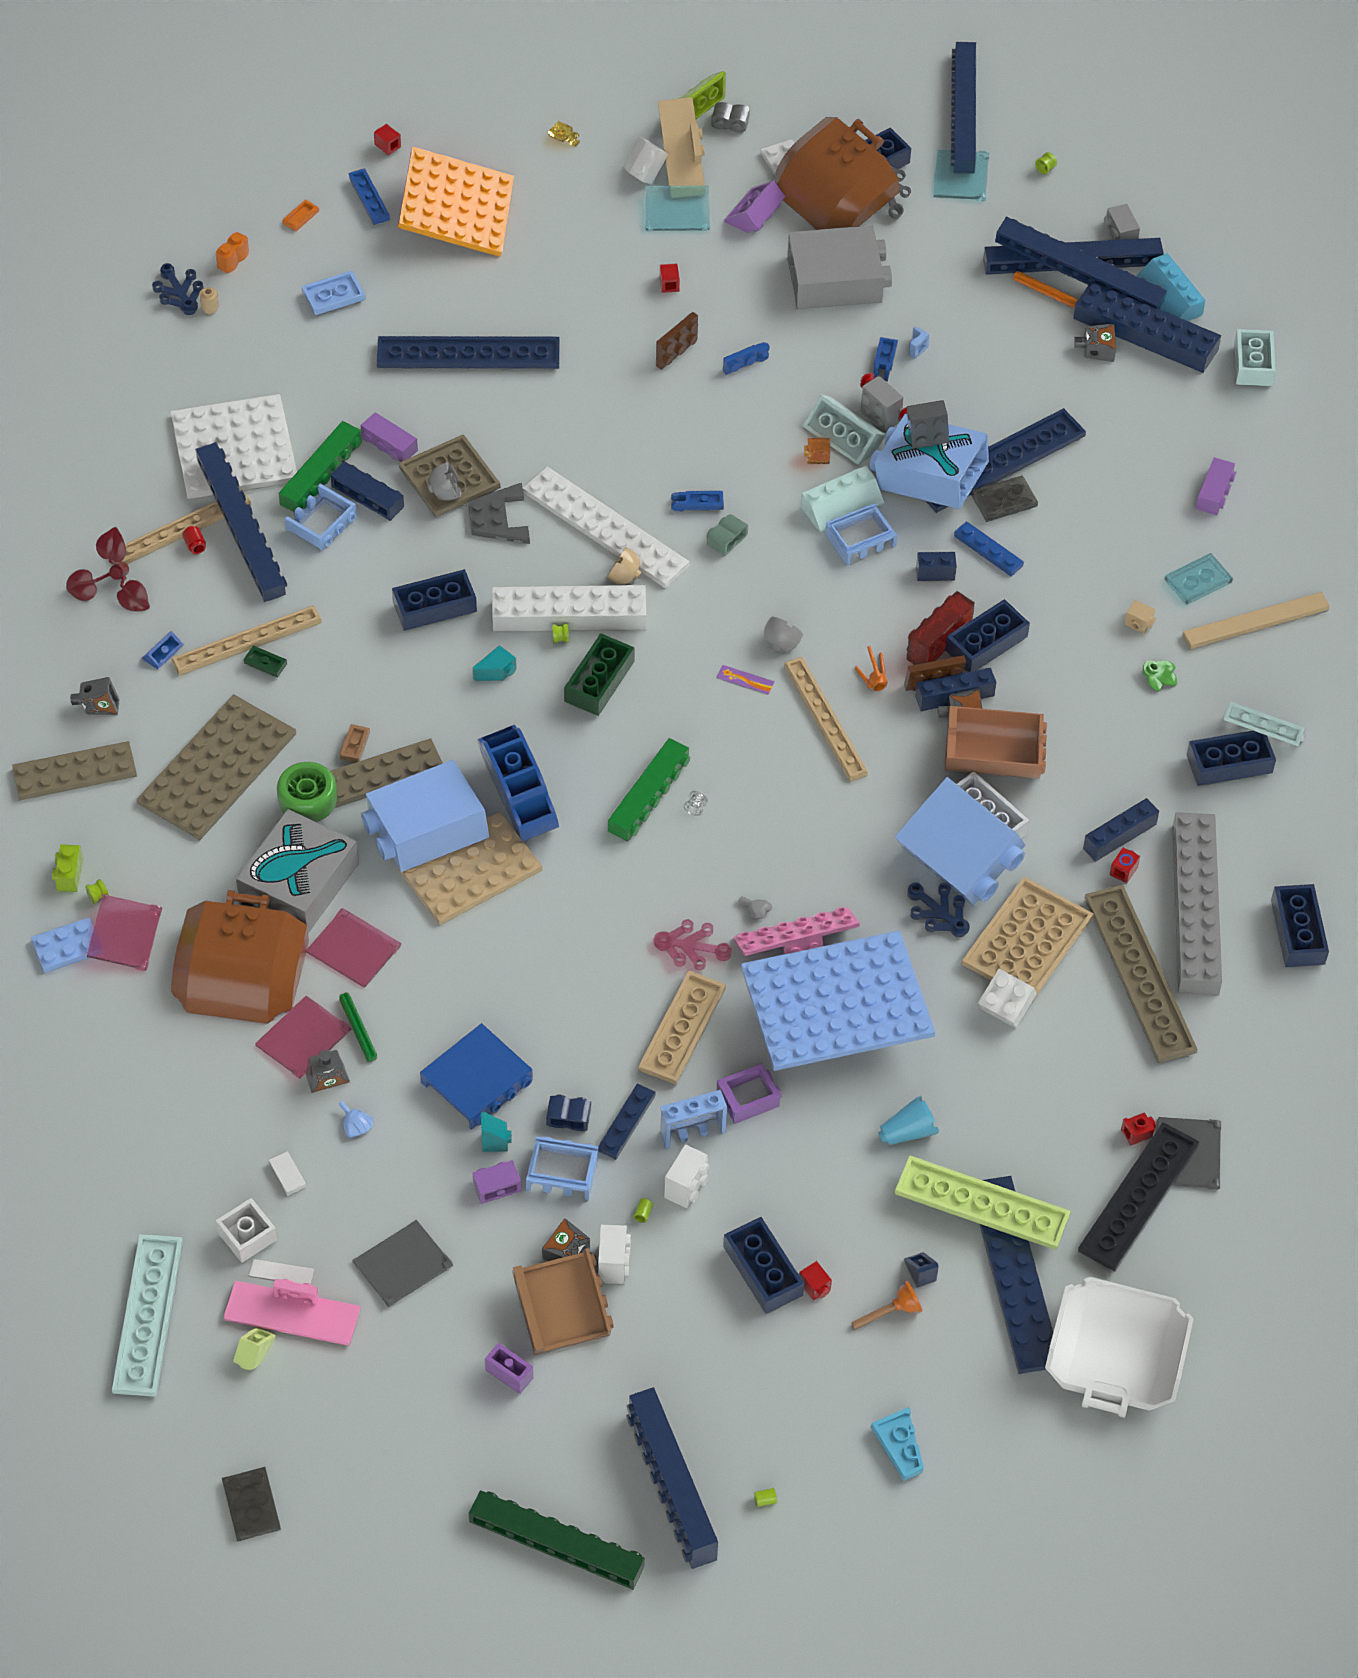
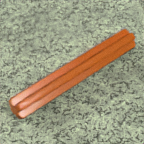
(1045, 289)

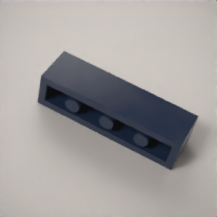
(367, 490)
(936, 691)
(1120, 829)

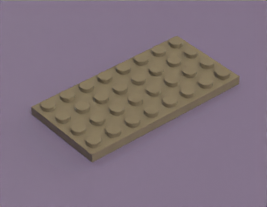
(216, 767)

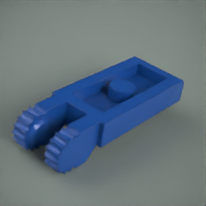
(885, 356)
(745, 357)
(697, 500)

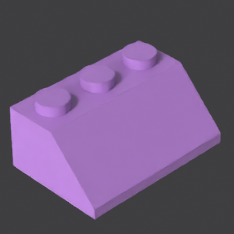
(756, 207)

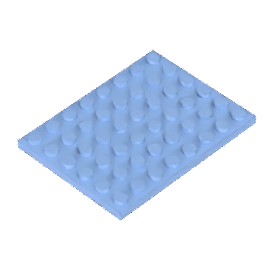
(837, 1000)

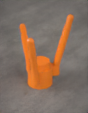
(877, 679)

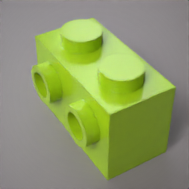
(68, 868)

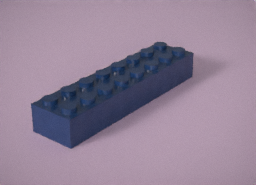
(1148, 327)
(673, 1478)

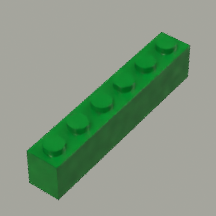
(320, 466)
(648, 789)

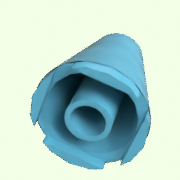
(909, 1123)

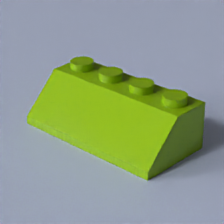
(707, 93)

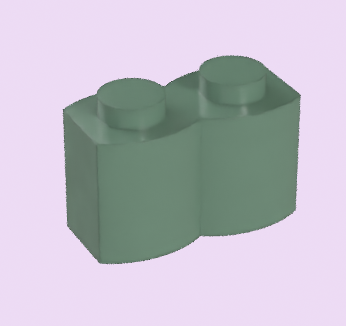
(727, 534)

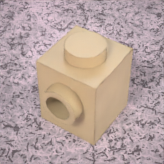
(1140, 617)

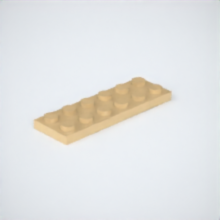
(682, 1027)

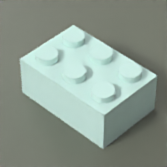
(1254, 357)

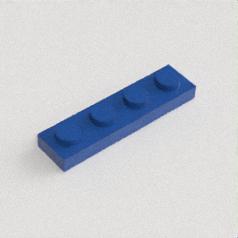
(369, 196)
(988, 548)

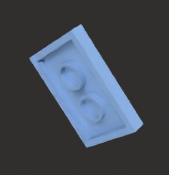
(333, 292)
(63, 945)

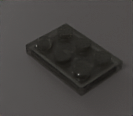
(1004, 498)
(251, 1504)

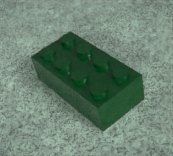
(599, 674)

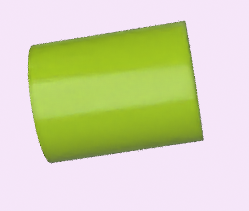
(643, 1210)
(765, 1497)

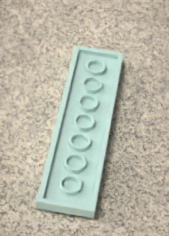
(147, 1315)

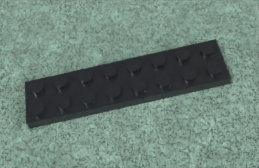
(1138, 1196)

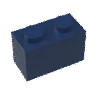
(936, 566)

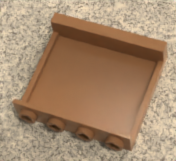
(562, 1302)

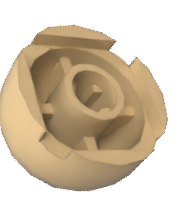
(625, 568)

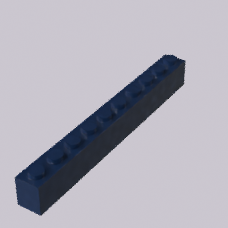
(964, 108)
(1117, 252)
(1075, 262)
(240, 521)

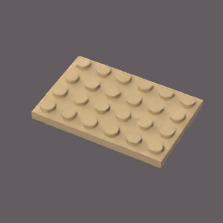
(473, 872)
(1028, 935)

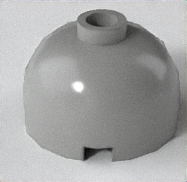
(444, 482)
(781, 636)

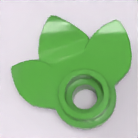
(1159, 673)

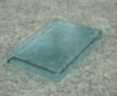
(1198, 578)

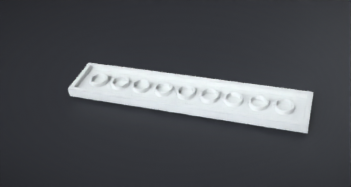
(605, 525)

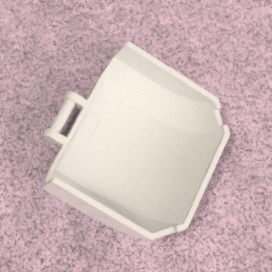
(1119, 1345)

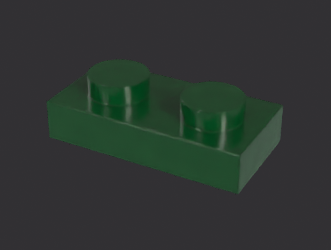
(265, 661)

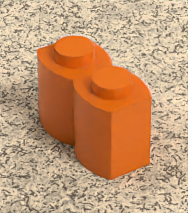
(232, 252)

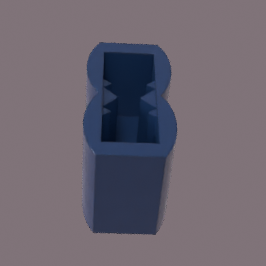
(568, 1113)

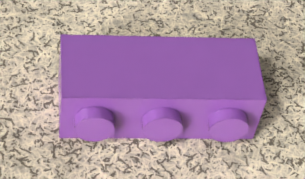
(389, 437)
(1216, 486)

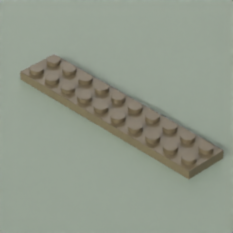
(1140, 974)

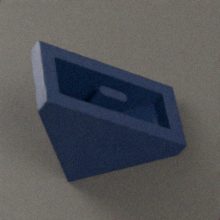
(922, 1269)

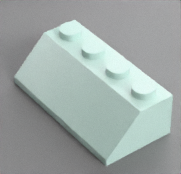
(845, 429)
(840, 497)

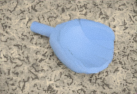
(355, 1121)

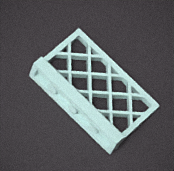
(1264, 724)

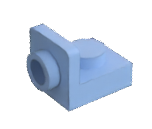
(919, 342)

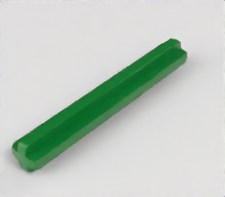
(358, 1027)

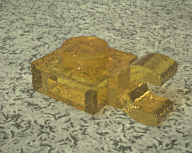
(564, 132)

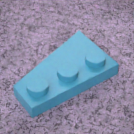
(899, 1442)

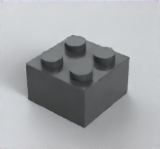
(928, 424)

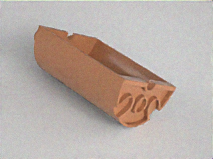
(996, 742)

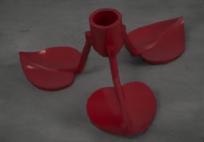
(112, 547)

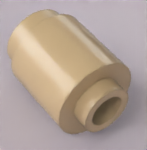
(209, 300)

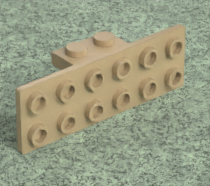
(681, 142)

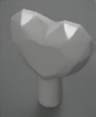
(756, 908)

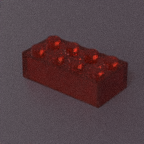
(929, 639)

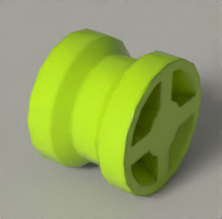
(1046, 163)
(560, 633)
(96, 891)

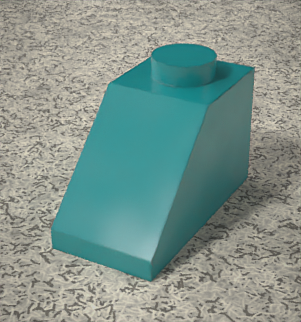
(495, 666)
(494, 1134)

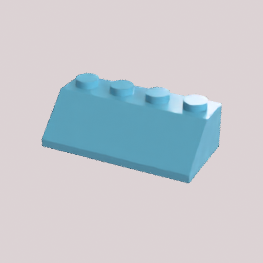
(1181, 296)

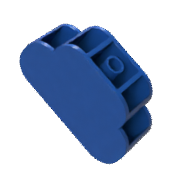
(518, 782)

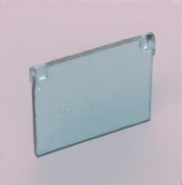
(960, 184)
(677, 208)

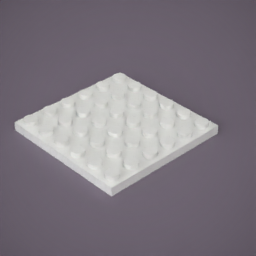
(248, 431)

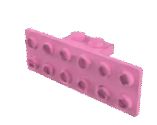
(797, 935)
(292, 1310)

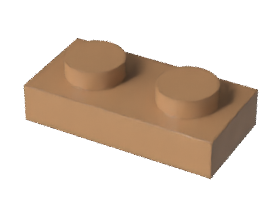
(354, 743)

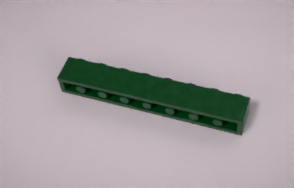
(557, 1539)

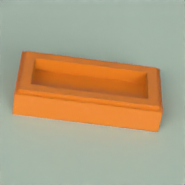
(300, 215)

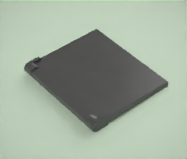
(1204, 1165)
(402, 1263)

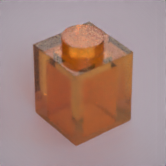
(817, 451)

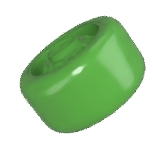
(307, 790)

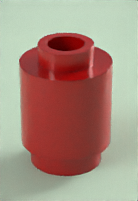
(194, 539)

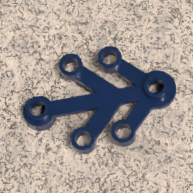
(187, 305)
(939, 911)

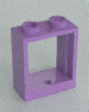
(741, 1113)

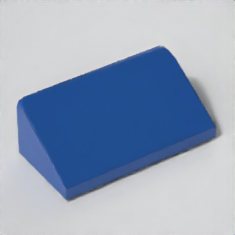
(163, 650)

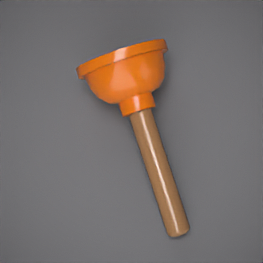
(905, 1300)

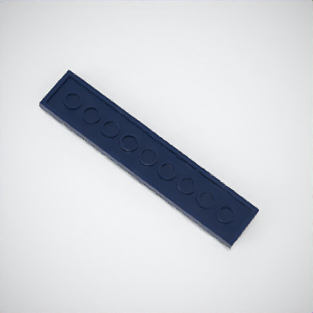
(468, 352)
(1026, 448)
(1019, 1293)

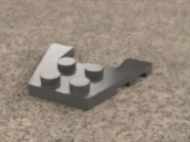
(489, 515)

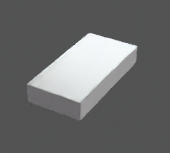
(287, 1173)

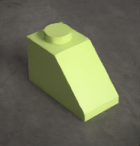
(253, 1348)

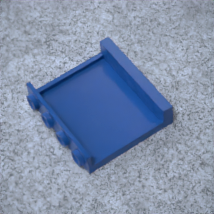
(477, 1074)

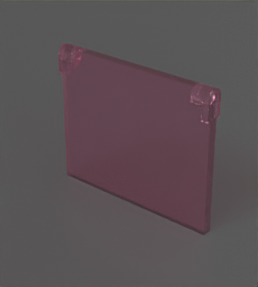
(124, 932)
(353, 947)
(301, 1035)

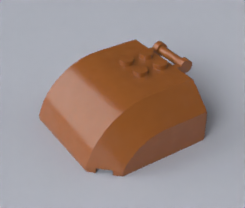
(836, 175)
(239, 959)

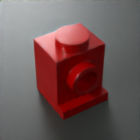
(1138, 1128)

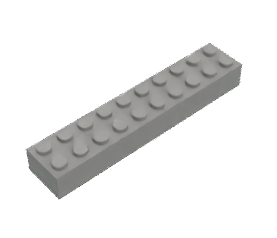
(1197, 904)

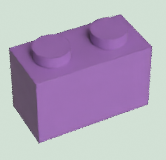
(496, 1181)
(509, 1368)

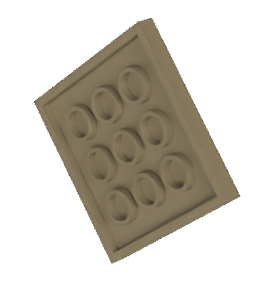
(472, 472)

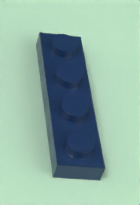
(626, 1121)

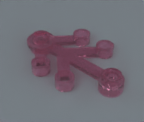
(690, 944)

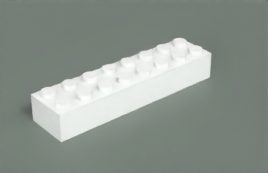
(578, 606)

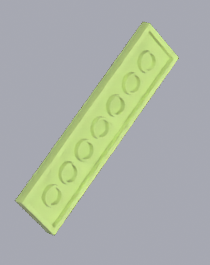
(983, 1202)

